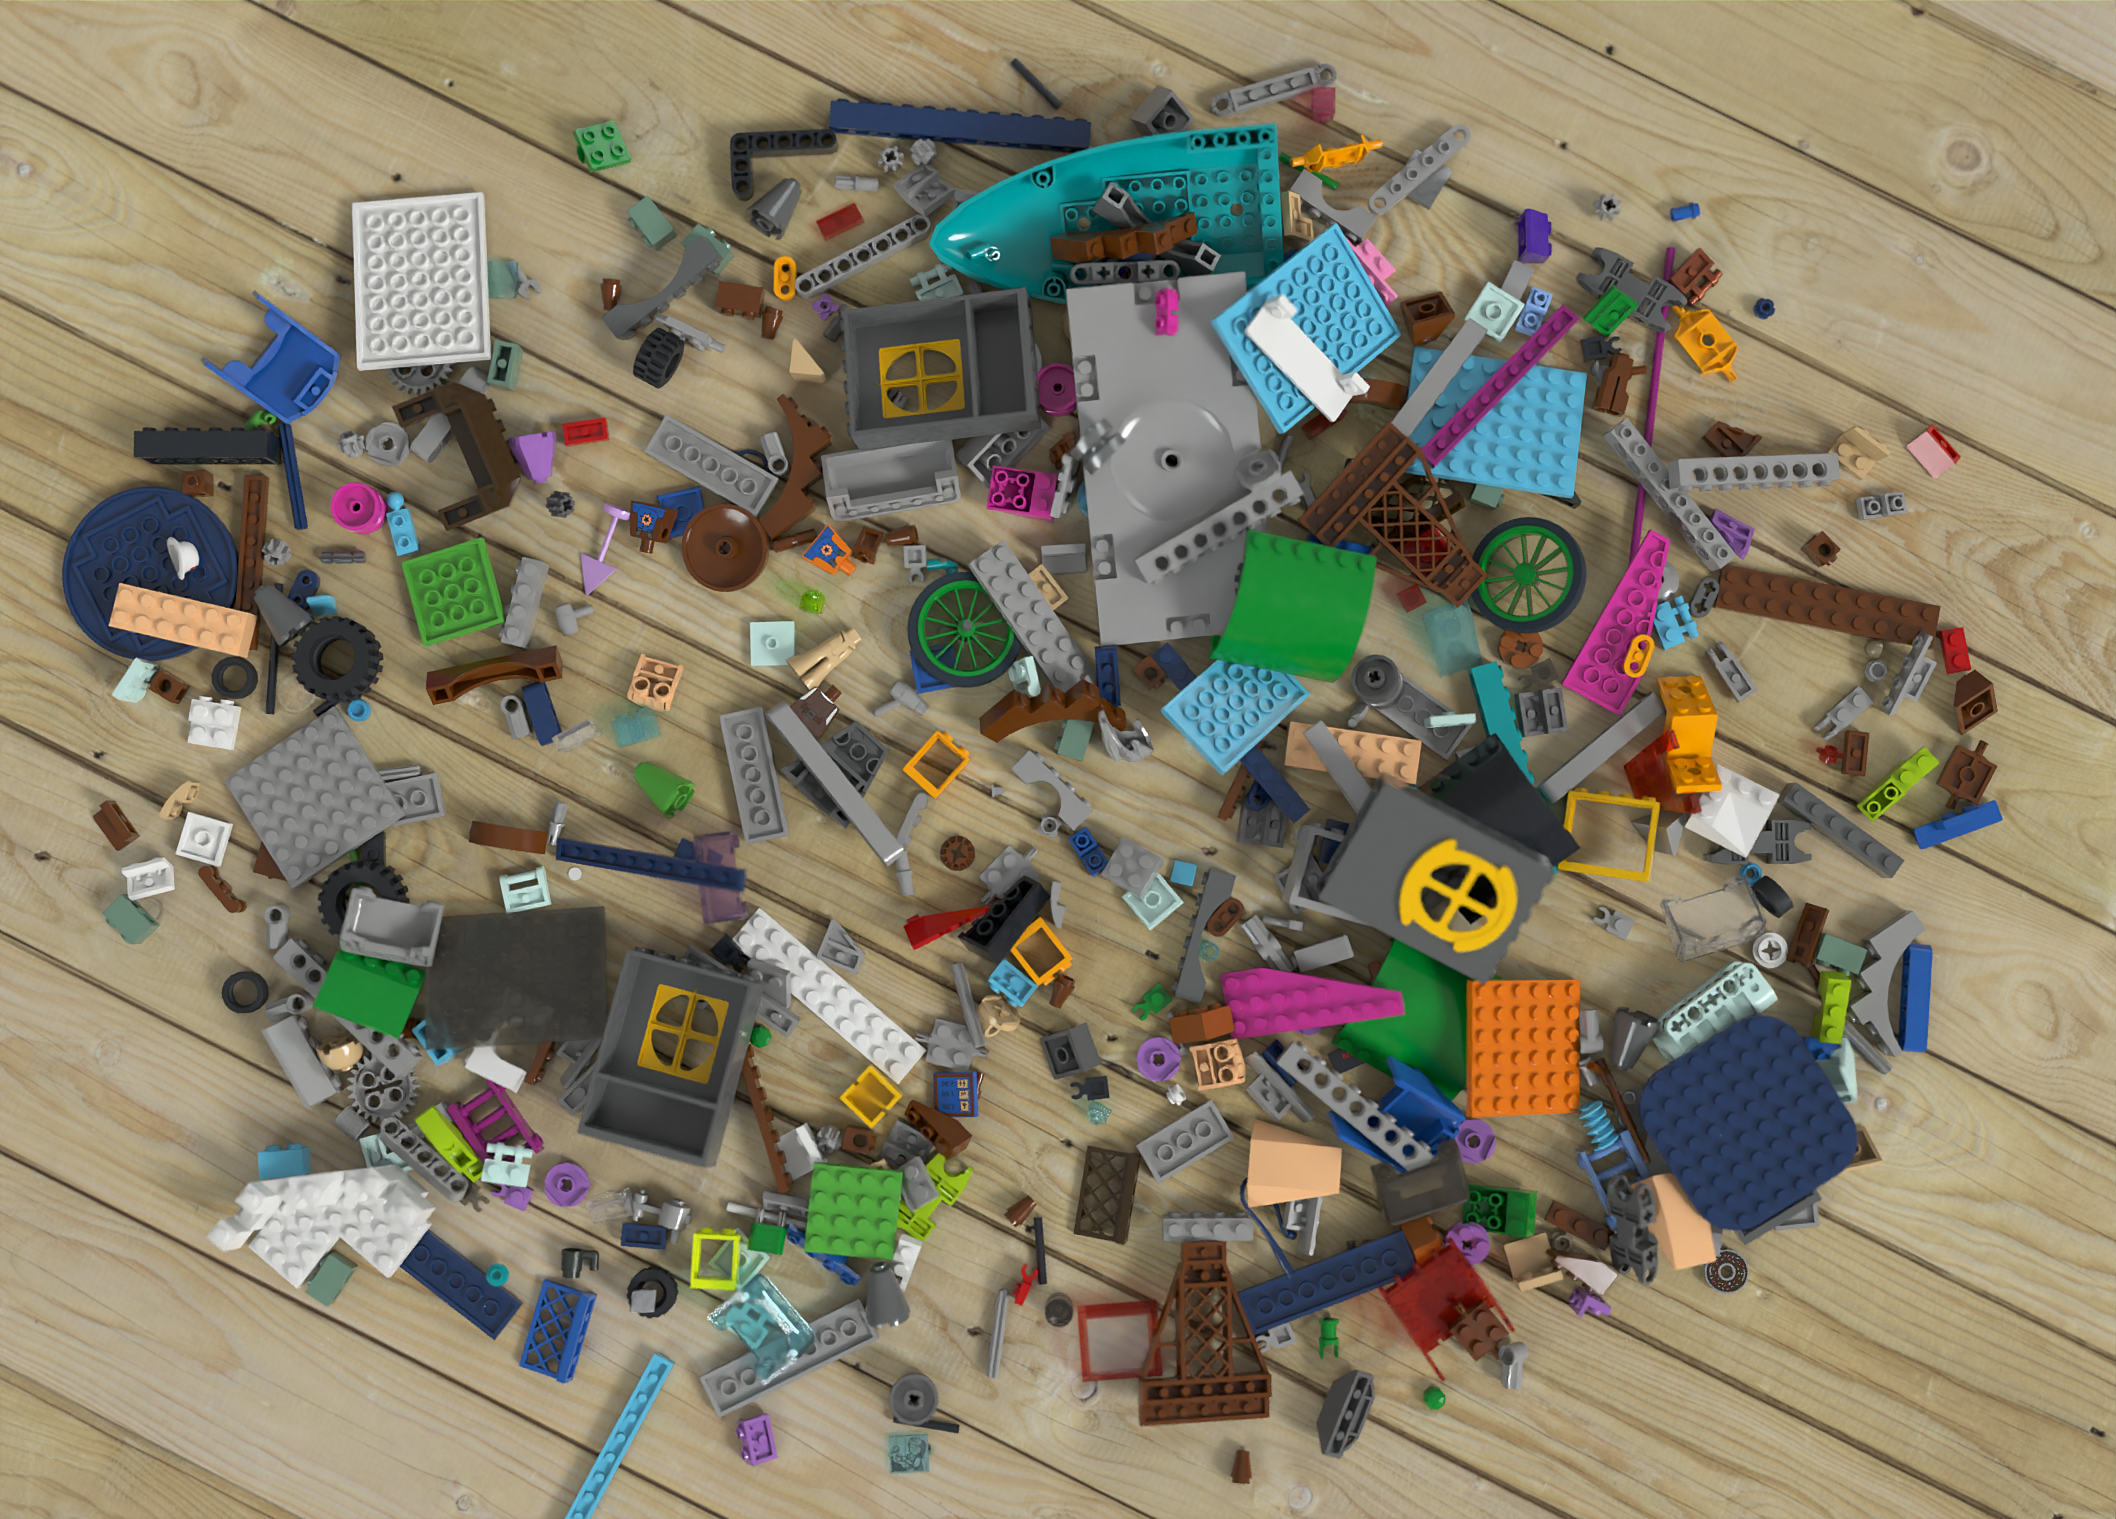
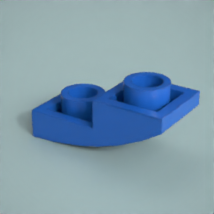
(1089, 851)

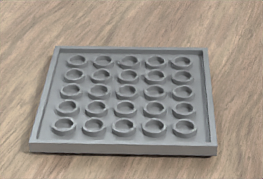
(314, 797)

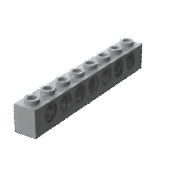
(1824, 465)
(1676, 506)
(1146, 563)
(289, 958)
(1288, 1061)

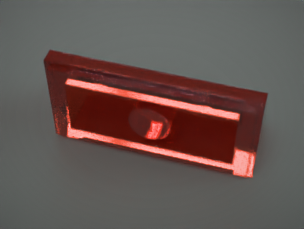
(840, 221)
(1320, 424)

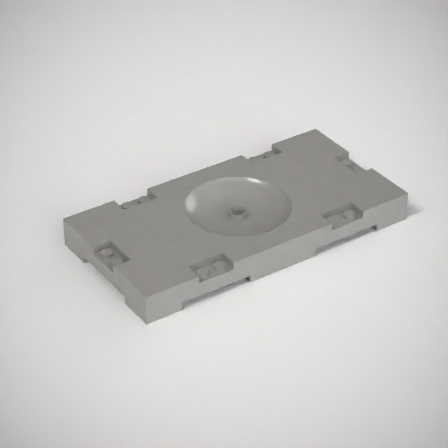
(1164, 400)

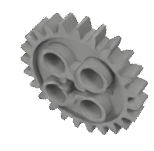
(416, 379)
(389, 1105)

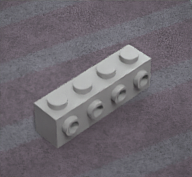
(525, 602)
(1207, 1227)

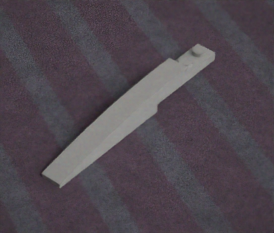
(1352, 786)

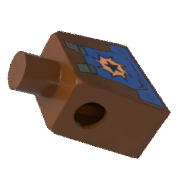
(651, 524)

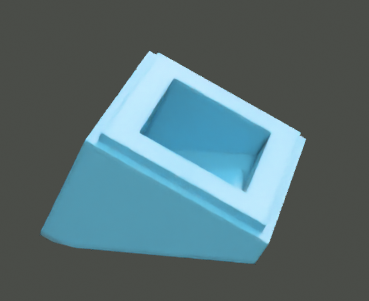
(322, 605)
(1183, 873)

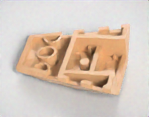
(1290, 1166)
(1678, 1226)

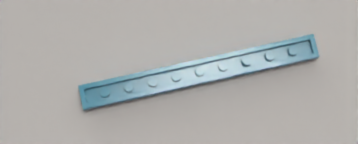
(621, 1437)

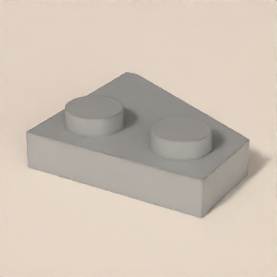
(776, 980)

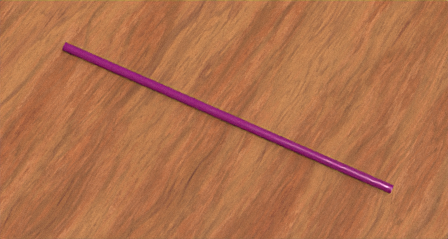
(1651, 409)

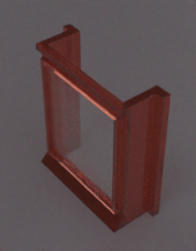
(1117, 1339)

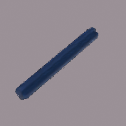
(292, 476)

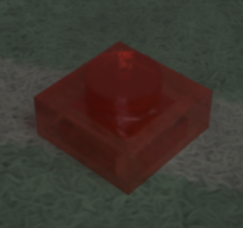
(1411, 598)

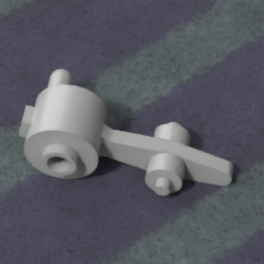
(673, 1213)

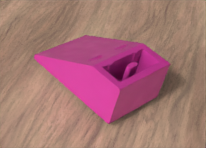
(1022, 492)

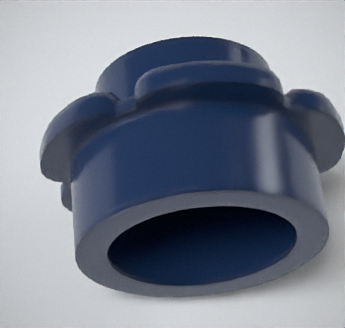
(1758, 308)

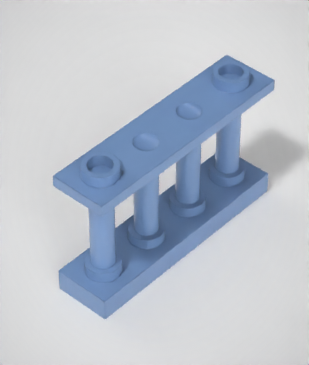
(1633, 1161)

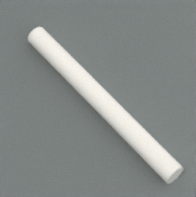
(770, 1217)

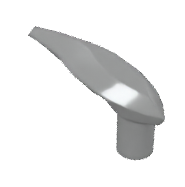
(1357, 715)

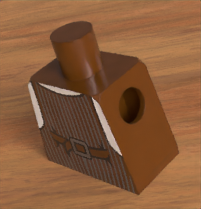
(817, 709)

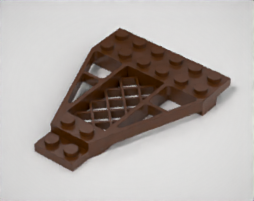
(1363, 485)
(1199, 1396)

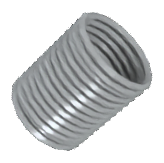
(352, 1123)

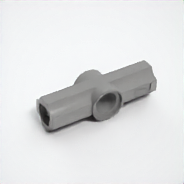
(1266, 944)

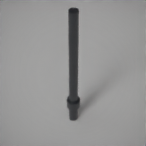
(273, 668)

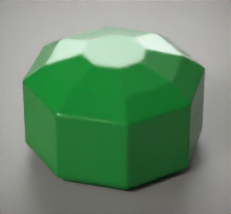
(760, 1036)
(1434, 1398)

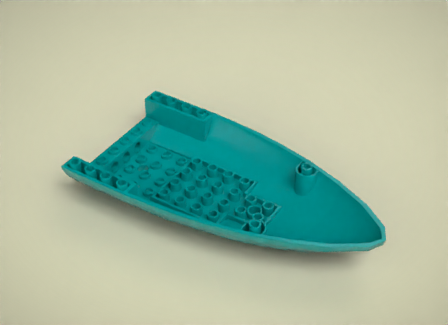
(1164, 177)

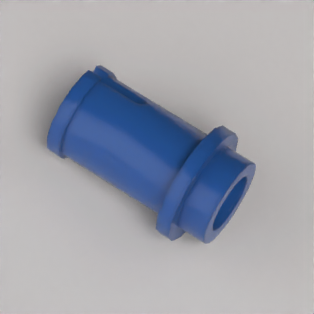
(1685, 212)

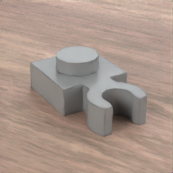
(915, 558)
(1616, 923)
(1279, 1336)

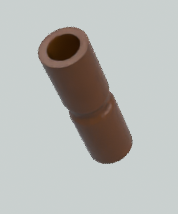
(796, 540)

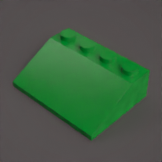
(371, 991)

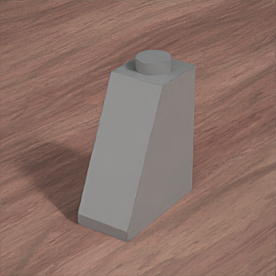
(1321, 953)

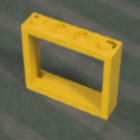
(1624, 800)

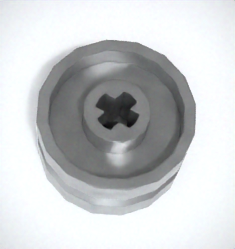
(1095, 443)
(1377, 682)
(910, 1412)

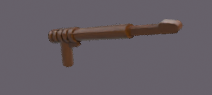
(1601, 1068)

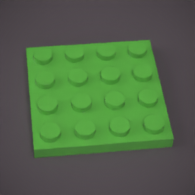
(453, 592)
(853, 1210)

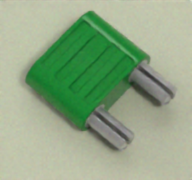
(766, 1237)

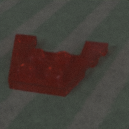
(1650, 776)

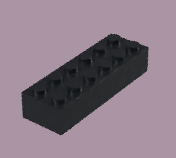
(207, 447)

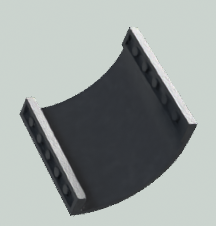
(1498, 794)

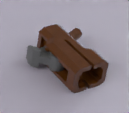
(1612, 384)

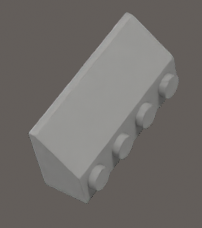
(1000, 450)
(299, 1059)

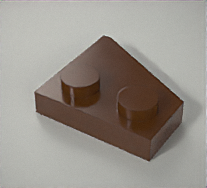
(1729, 440)

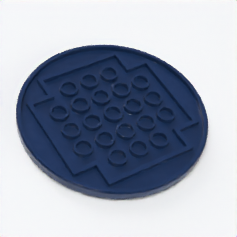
(127, 545)

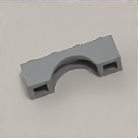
(1353, 222)
(1031, 770)

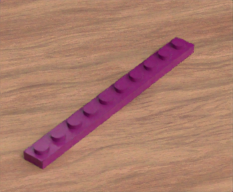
(1498, 386)

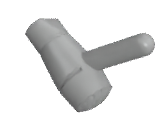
(904, 696)

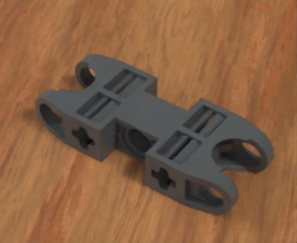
(1136, 272)
(1633, 287)
(1775, 842)
(1633, 1216)

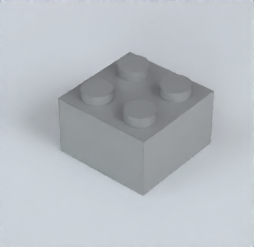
(1132, 868)

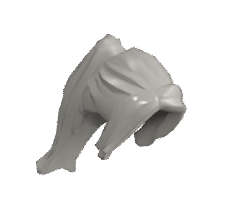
(1126, 744)

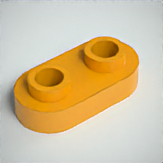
(785, 279)
(1637, 655)

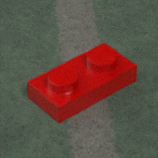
(585, 432)
(1955, 650)

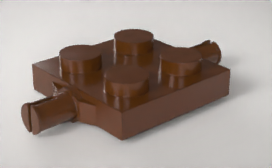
(1966, 774)
(1477, 1329)

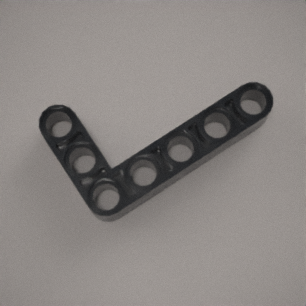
(773, 149)

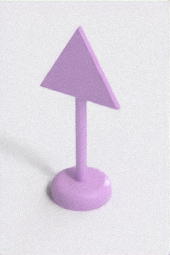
(595, 570)

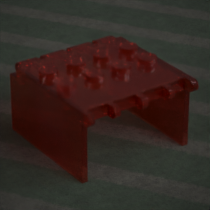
(1426, 1295)

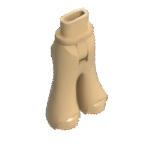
(834, 649)

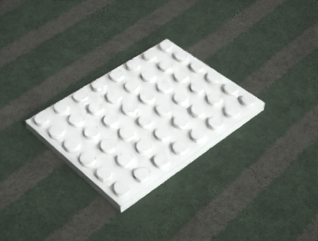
(421, 281)

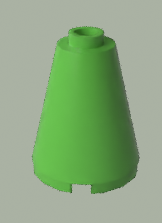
(664, 788)

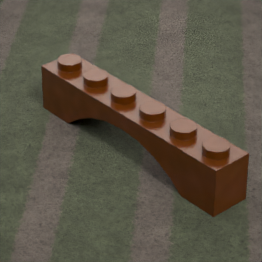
(453, 682)

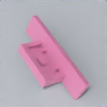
(1376, 268)

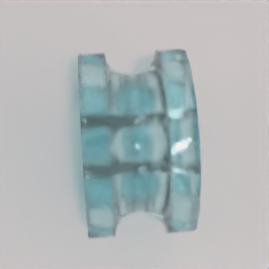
(1203, 947)

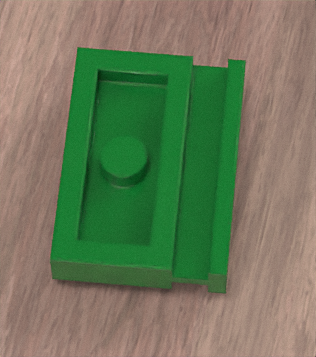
(1610, 311)

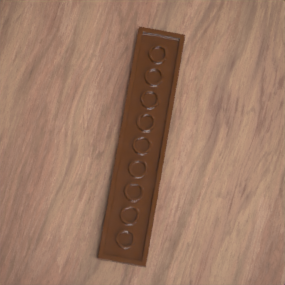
(1825, 606)

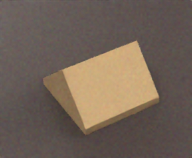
(804, 367)
(1866, 1152)

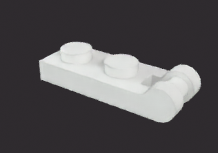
(905, 1258)

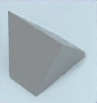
(1668, 830)

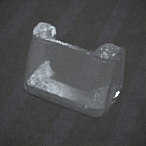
(1713, 920)

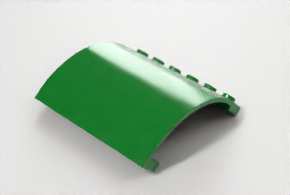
(1297, 608)
(1430, 1031)

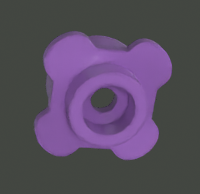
(818, 306)

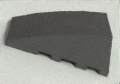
(858, 758)

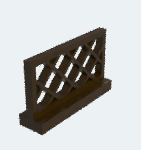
(1454, 503)
(1126, 1197)

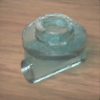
(1097, 1113)

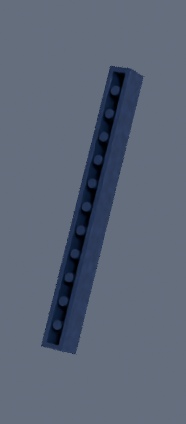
(959, 126)

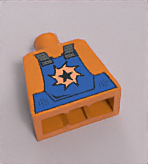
(830, 553)

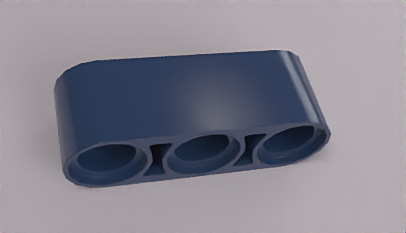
(541, 712)

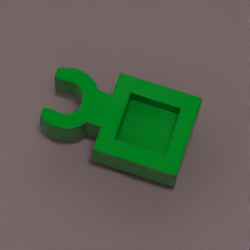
(1154, 999)

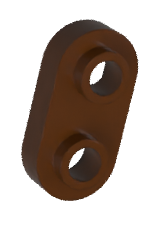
(1225, 917)

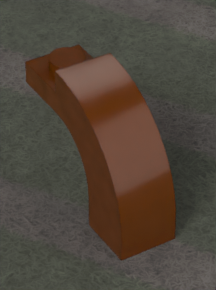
(1383, 394)
(508, 837)

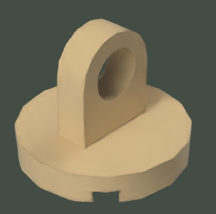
(998, 1015)

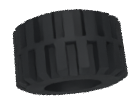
(658, 358)

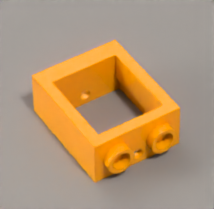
(921, 780)
(1062, 965)

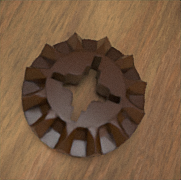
(967, 849)

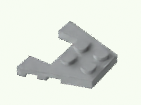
(1068, 482)

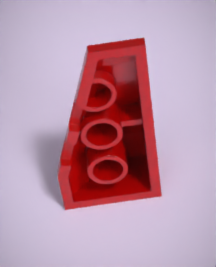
(933, 926)

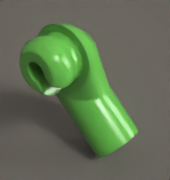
(260, 417)

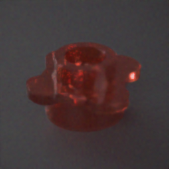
(1829, 754)

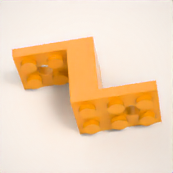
(1694, 724)

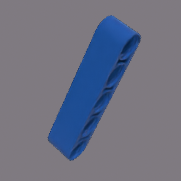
(1915, 998)

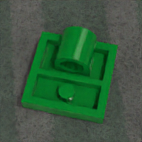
(601, 146)

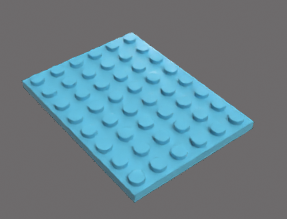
(1334, 310)
(1523, 442)

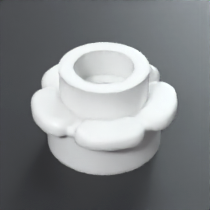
(1176, 1094)

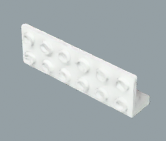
(1302, 359)

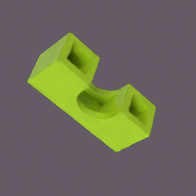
(1830, 1022)

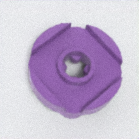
(1158, 1071)
(1485, 1136)
(554, 1183)
(1473, 1232)

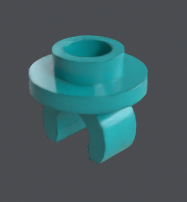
(497, 1275)

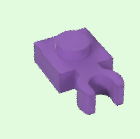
(515, 1195)

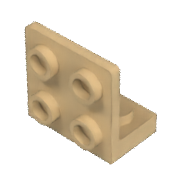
(1858, 451)
(1530, 1263)

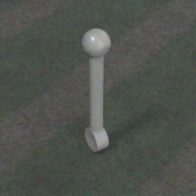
(1183, 1050)

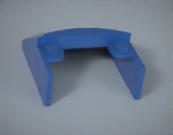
(290, 372)
(1414, 1104)

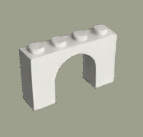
(488, 1064)

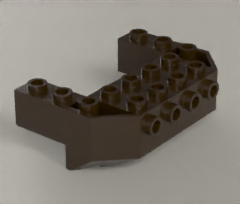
(480, 442)

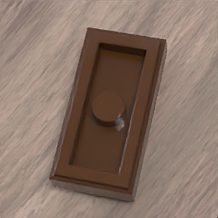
(1855, 753)

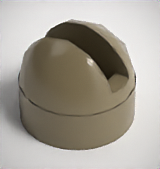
(1874, 648)

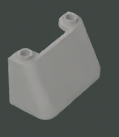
(391, 928)

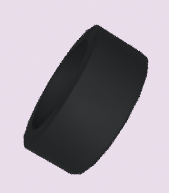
(218, 672)
(1772, 896)
(262, 992)

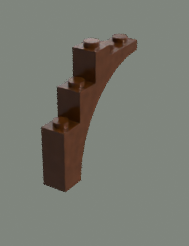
(1125, 242)
(807, 443)
(1051, 704)

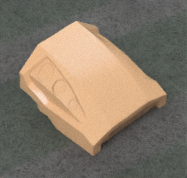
(654, 683)
(1219, 1064)

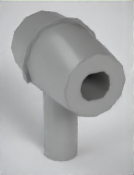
(567, 617)

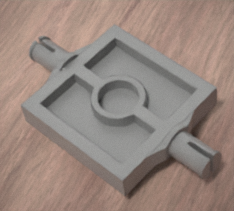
(686, 332)
(1006, 871)
(950, 1045)

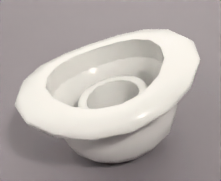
(183, 555)

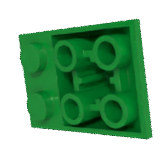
(1501, 1210)

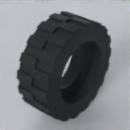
(667, 1282)

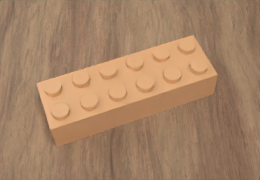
(183, 620)
(1367, 752)

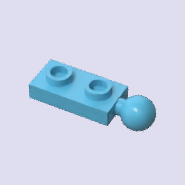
(401, 526)

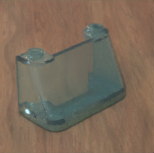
(765, 1326)

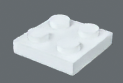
(204, 839)

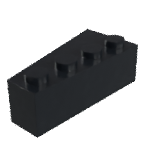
(1006, 921)

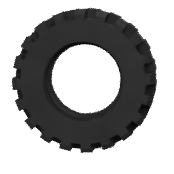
(314, 643)
(338, 882)

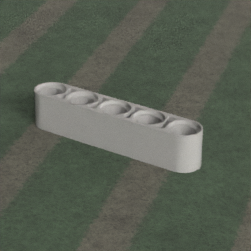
(438, 429)
(424, 1169)

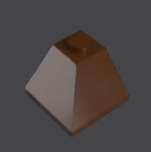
(1426, 317)
(1973, 701)

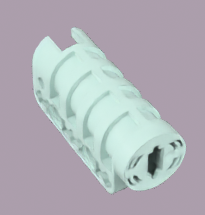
(1713, 1009)

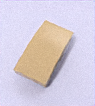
(185, 793)

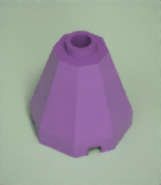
(535, 454)

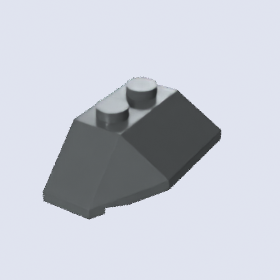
(1345, 1412)

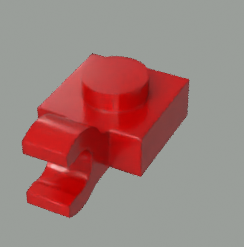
(1021, 1290)

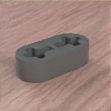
(1708, 600)

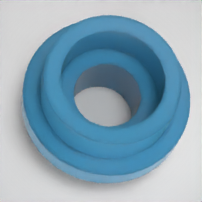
(1757, 872)

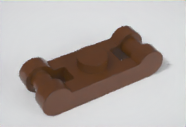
(221, 889)

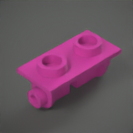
(1166, 301)

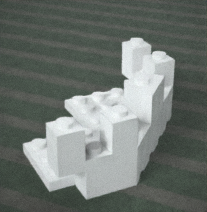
(302, 1217)

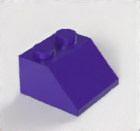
(1533, 237)

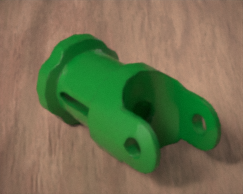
(1328, 1335)

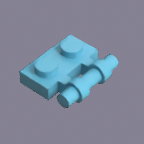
(1666, 625)

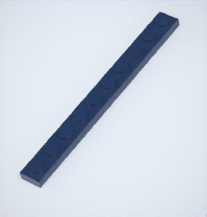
(1253, 760)
(651, 864)

